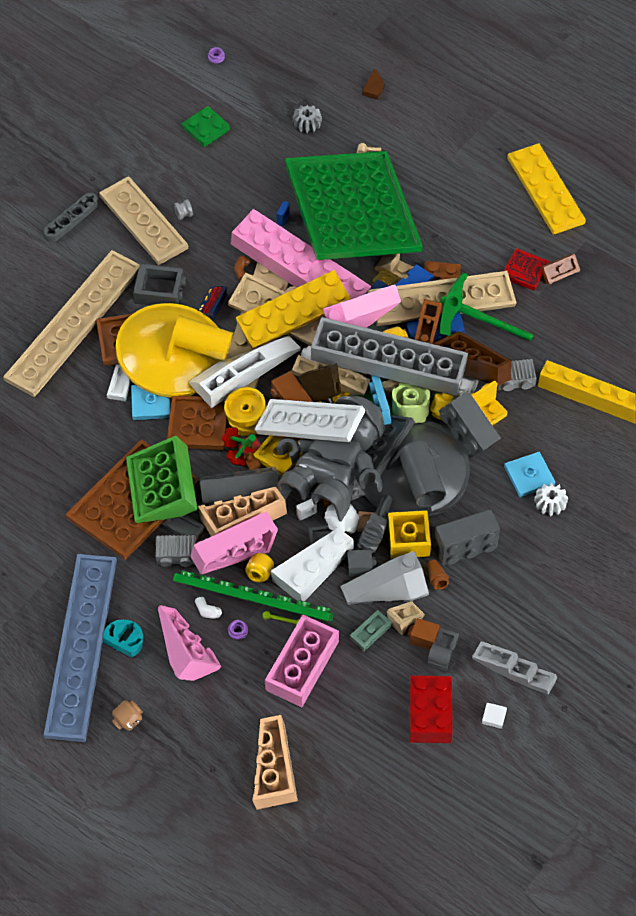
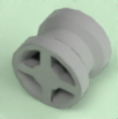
(183, 209)

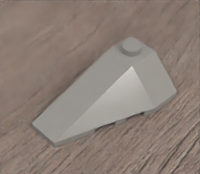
(394, 580)

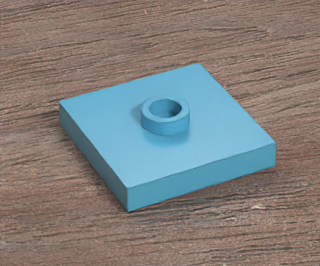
(148, 405)
(529, 474)

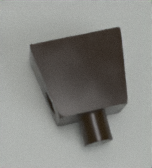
(322, 383)

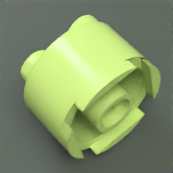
(411, 402)

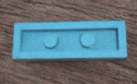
(379, 398)

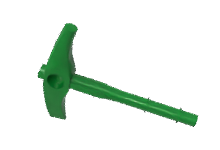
(453, 303)

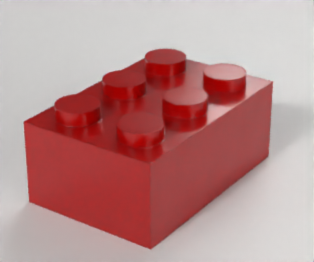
(430, 709)

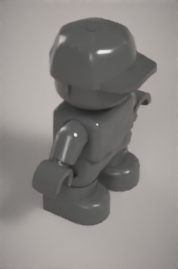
(330, 467)

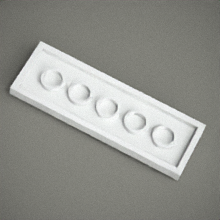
(310, 420)

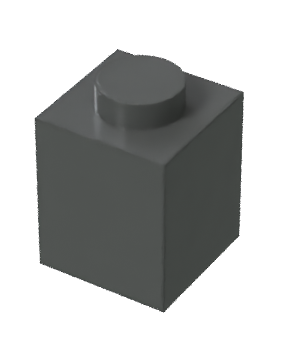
(360, 562)

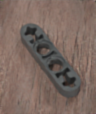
(68, 215)

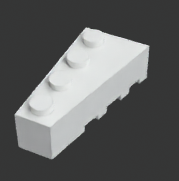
(310, 567)

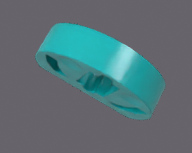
(132, 645)

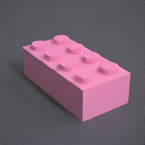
(302, 660)

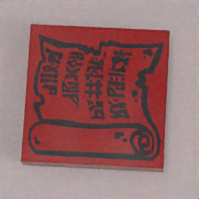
(525, 269)

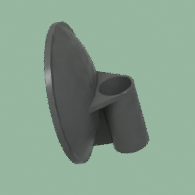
(424, 473)

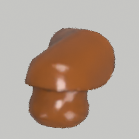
(241, 262)
(251, 461)

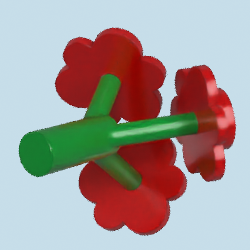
(248, 444)

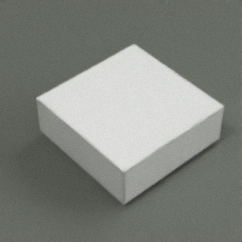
(306, 509)
(494, 715)

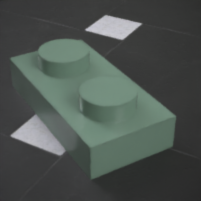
(370, 630)

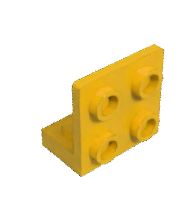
(489, 405)

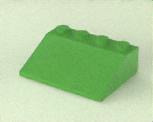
(161, 481)

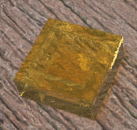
(387, 277)

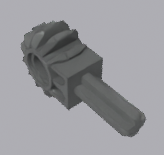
(375, 526)

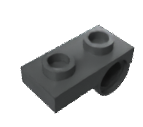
(442, 649)

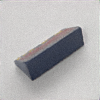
(213, 301)

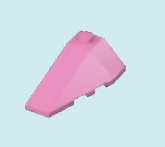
(184, 648)

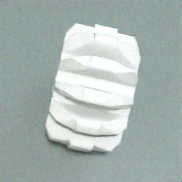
(551, 499)

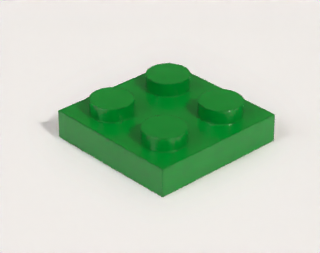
(205, 126)

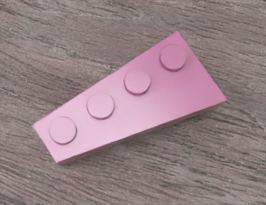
(235, 544)

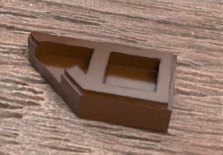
(374, 86)

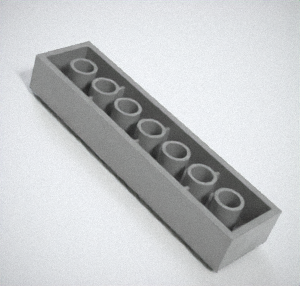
(389, 356)

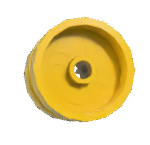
(245, 409)

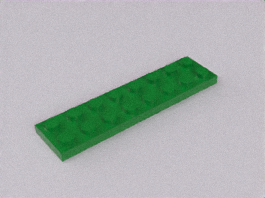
(247, 593)

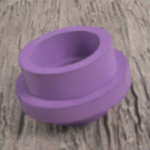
(216, 55)
(237, 624)

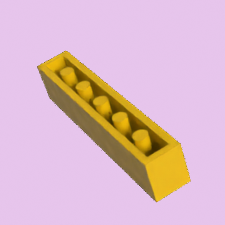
(588, 391)

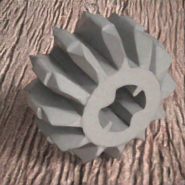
(307, 118)

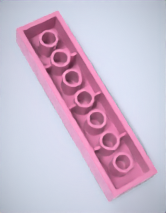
(287, 254)

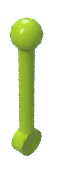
(266, 615)

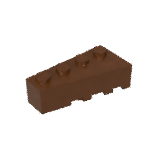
(481, 361)

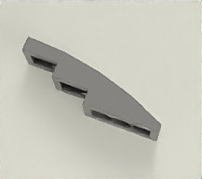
(514, 668)

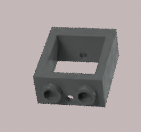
(158, 272)

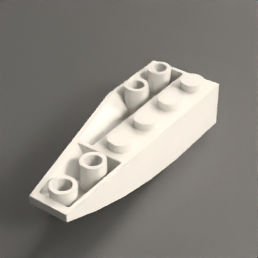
(238, 371)

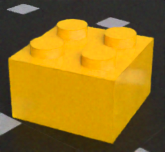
(409, 533)

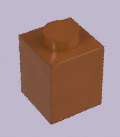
(423, 633)

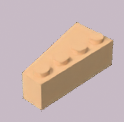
(233, 512)
(274, 770)

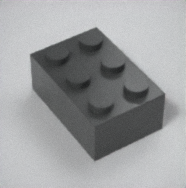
(469, 424)
(466, 537)

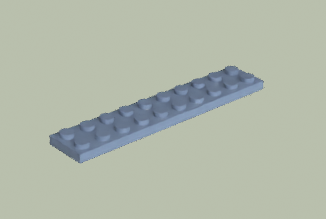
(80, 648)

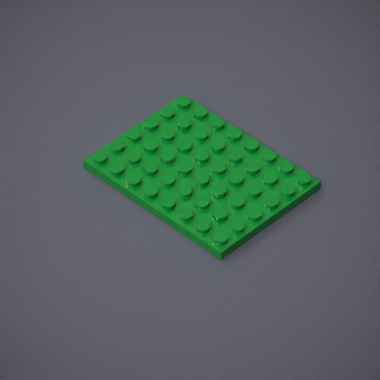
(352, 205)

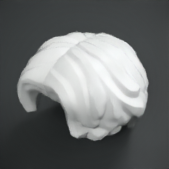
(349, 523)

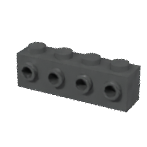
(233, 484)

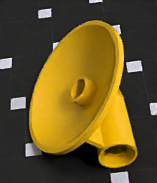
(168, 347)

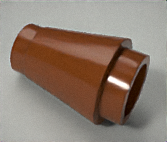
(437, 575)

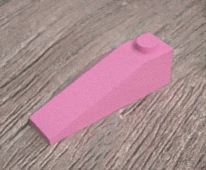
(365, 308)

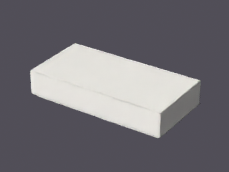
(119, 385)

